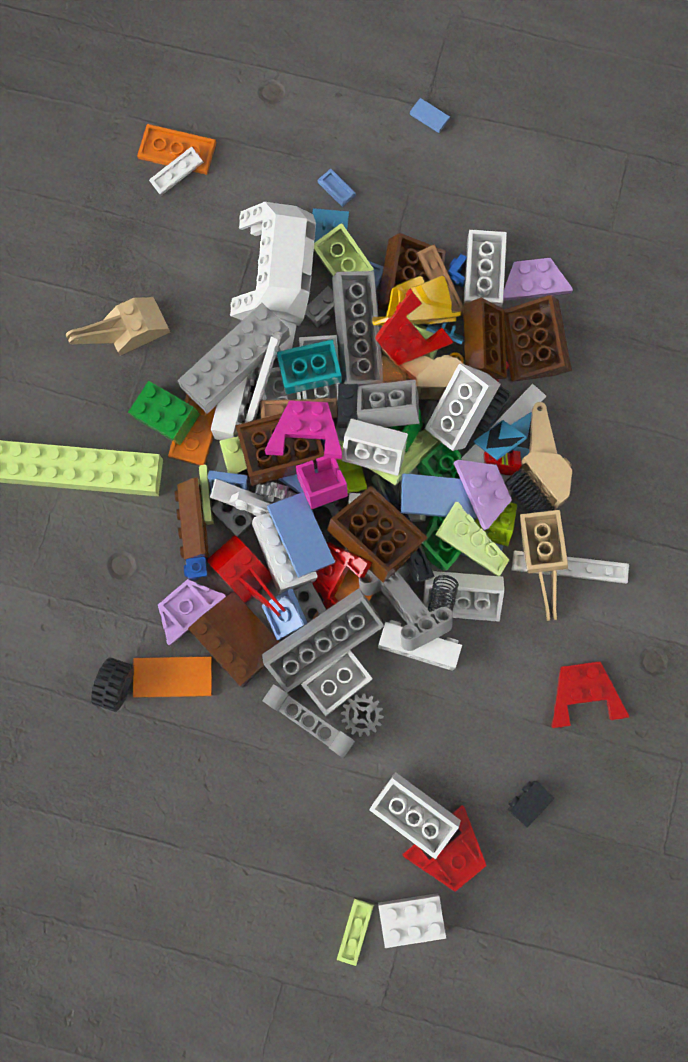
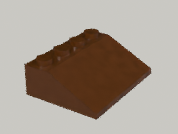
(402, 265)
(536, 340)
(264, 468)
(376, 533)
(234, 638)

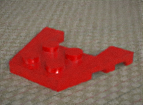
(401, 337)
(331, 577)
(585, 684)
(457, 861)

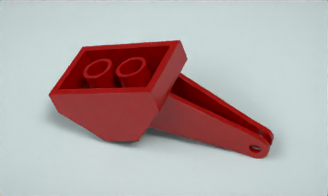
(243, 572)

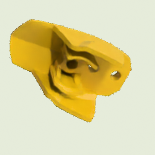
(434, 297)

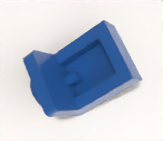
(455, 268)
(195, 568)

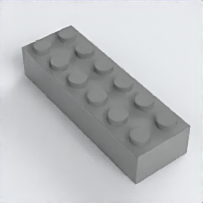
(354, 309)
(232, 358)
(322, 640)

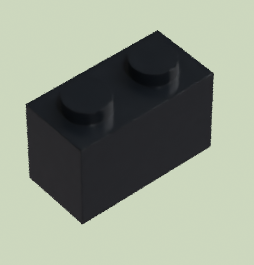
(347, 404)
(530, 803)

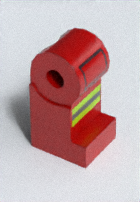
(507, 464)

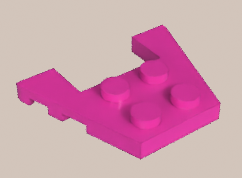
(306, 421)

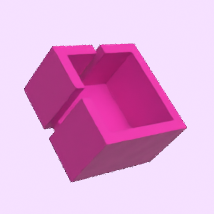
(322, 486)

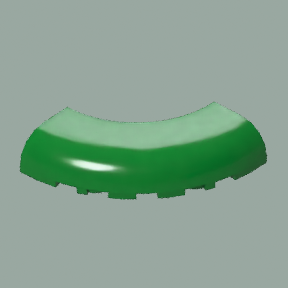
(439, 464)

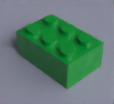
(164, 413)

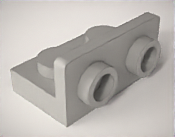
(321, 308)

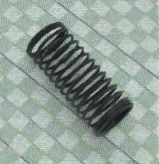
(513, 478)
(449, 590)

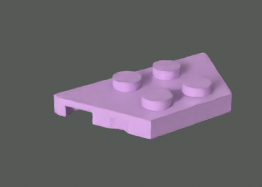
(535, 279)
(484, 489)
(185, 607)

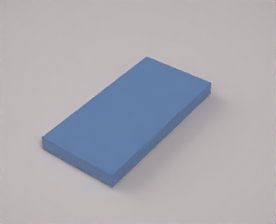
(433, 495)
(300, 534)

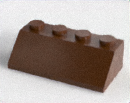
(485, 337)
(190, 512)

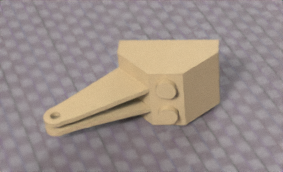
(126, 326)
(430, 375)
(543, 463)
(544, 549)

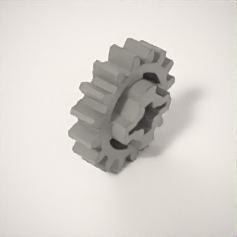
(273, 492)
(354, 721)

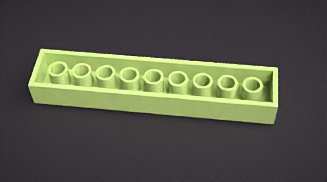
(80, 468)

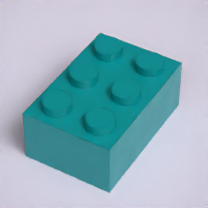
(309, 367)

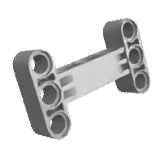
(409, 608)
(280, 701)

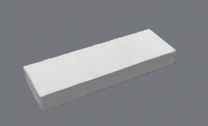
(176, 171)

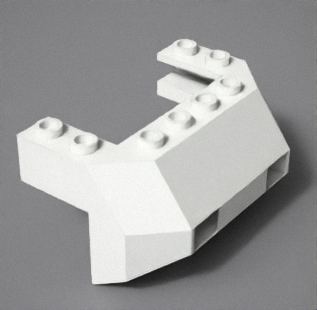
(283, 261)

